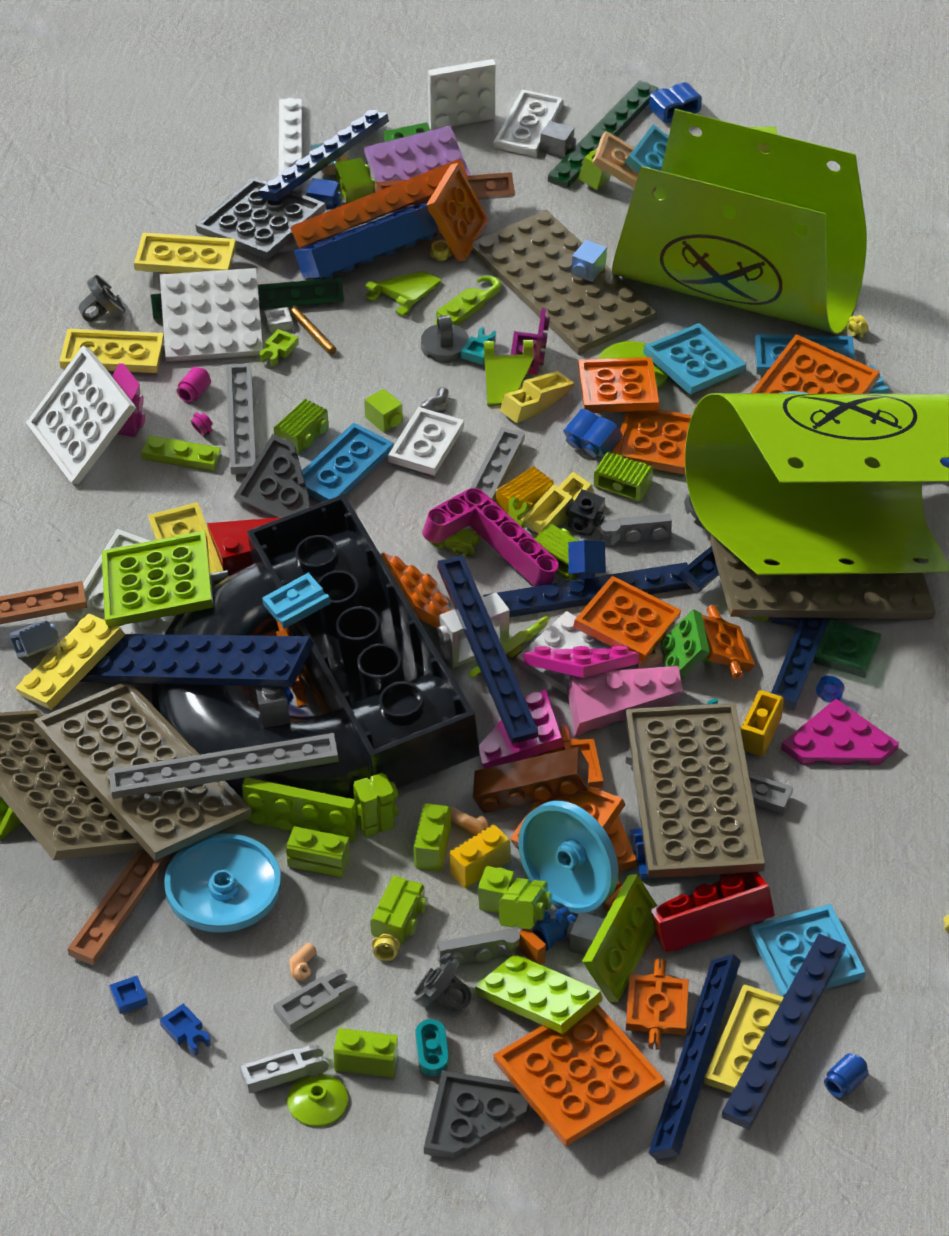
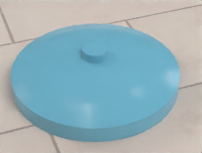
(569, 853)
(222, 883)

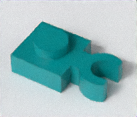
(474, 348)

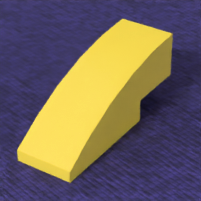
(535, 396)
(554, 503)

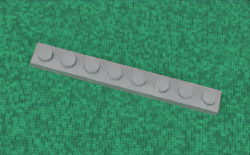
(223, 765)

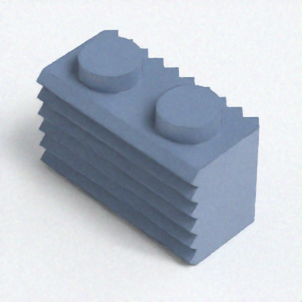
(34, 639)

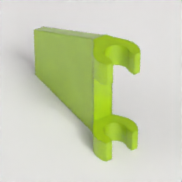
(404, 289)
(505, 372)

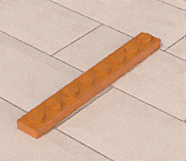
(370, 207)

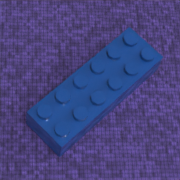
(366, 242)

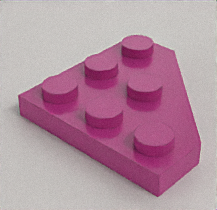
(581, 660)
(839, 737)
(497, 748)

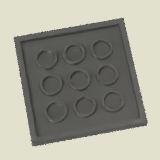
(259, 223)

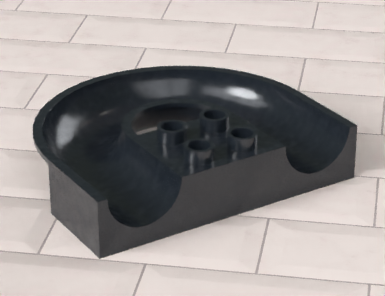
(370, 659)

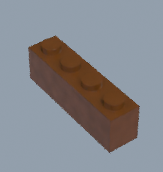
(531, 780)

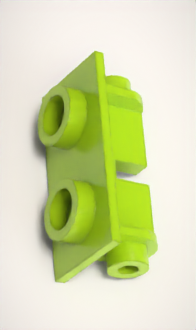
(461, 543)

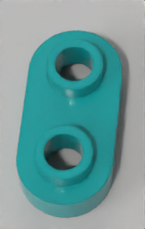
(433, 1049)

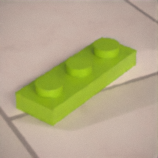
(181, 453)

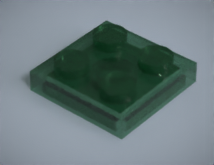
(847, 648)

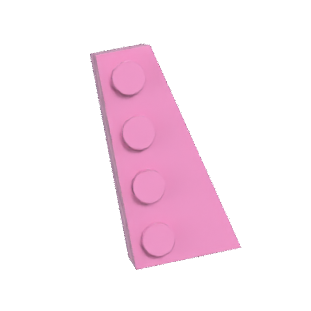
(607, 695)

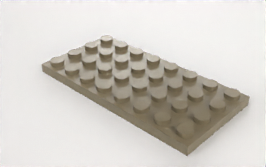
(537, 266)
(820, 594)
(126, 730)
(693, 791)
(52, 798)

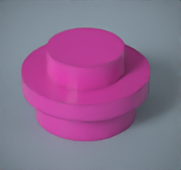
(201, 423)

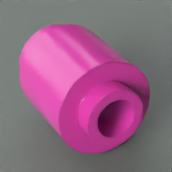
(193, 384)

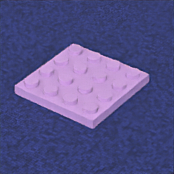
(413, 155)

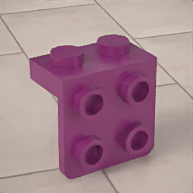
(539, 342)

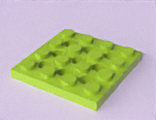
(173, 601)

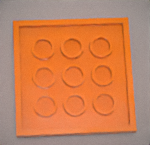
(816, 370)
(579, 1075)

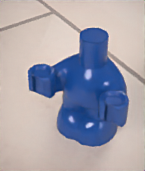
(553, 929)

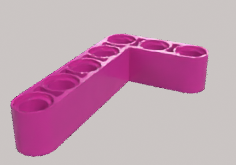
(497, 528)

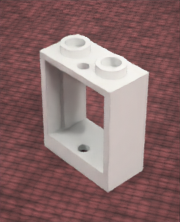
(450, 628)

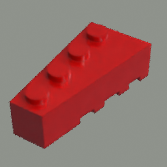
(232, 542)
(712, 910)

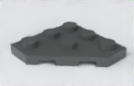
(275, 481)
(471, 1112)

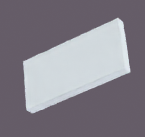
(526, 122)

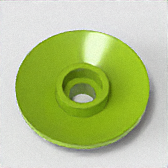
(317, 1110)

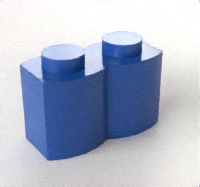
(680, 97)
(592, 433)

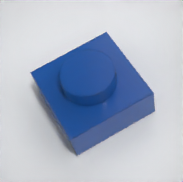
(128, 994)

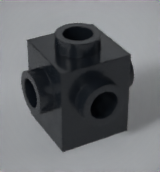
(586, 512)

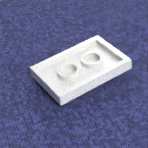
(426, 441)

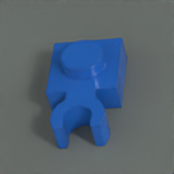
(185, 1026)

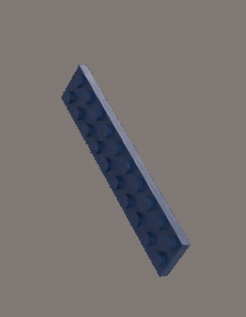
(203, 660)

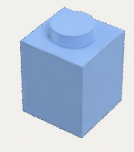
(589, 260)

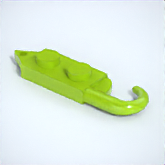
(469, 301)
(513, 646)

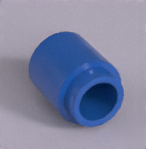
(846, 1075)

